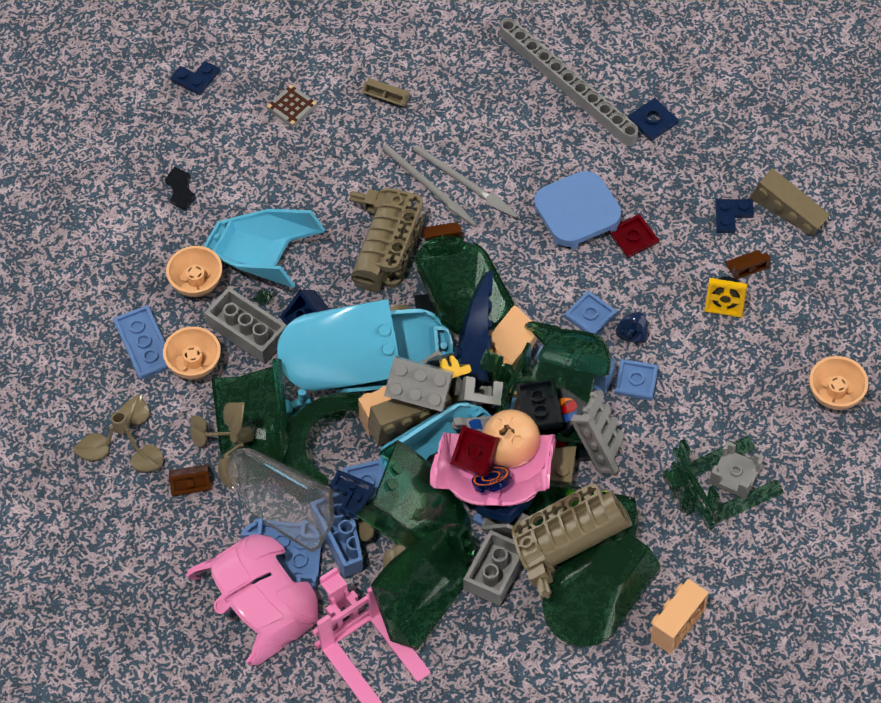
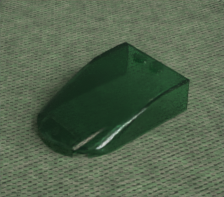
(406, 503)
(423, 583)

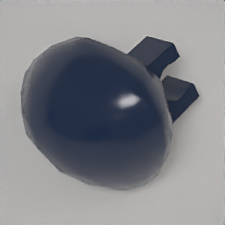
(633, 328)

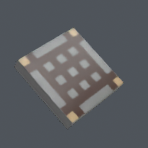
(291, 106)

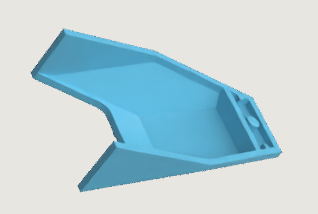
(259, 239)

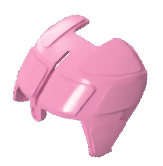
(524, 485)
(272, 606)

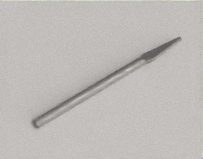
(491, 199)
(452, 205)

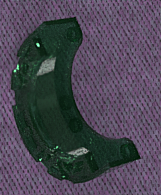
(303, 419)

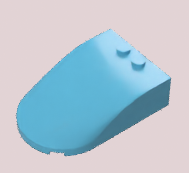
(417, 337)
(339, 346)

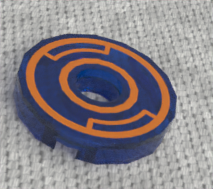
(497, 478)

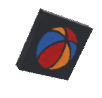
(570, 406)

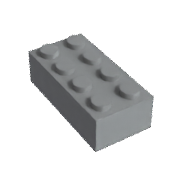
(245, 324)

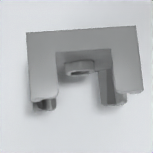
(485, 397)
(736, 472)

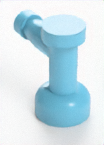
(303, 399)

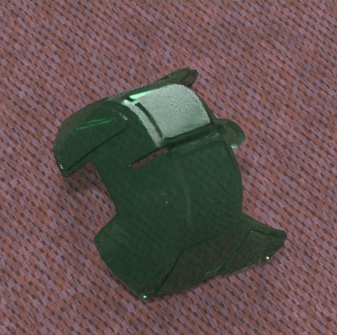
(572, 360)

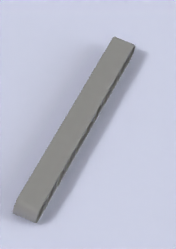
(569, 82)

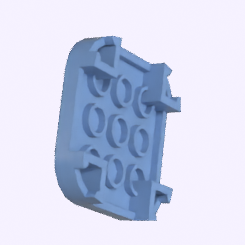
(577, 208)
(296, 561)

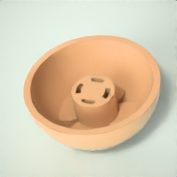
(194, 271)
(191, 352)
(838, 382)
(517, 447)

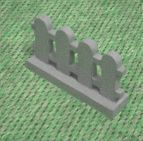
(599, 433)

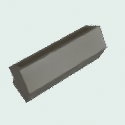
(386, 92)

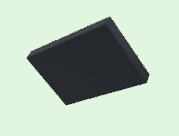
(541, 403)

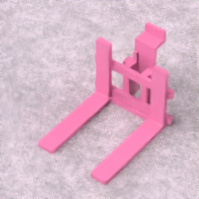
(328, 639)

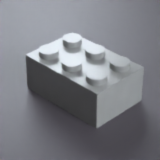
(418, 383)
(493, 568)

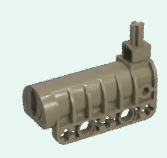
(387, 235)
(567, 532)

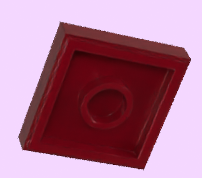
(634, 236)
(474, 451)

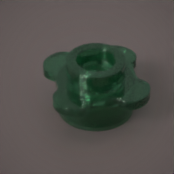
(263, 296)

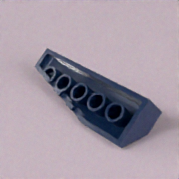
(474, 330)

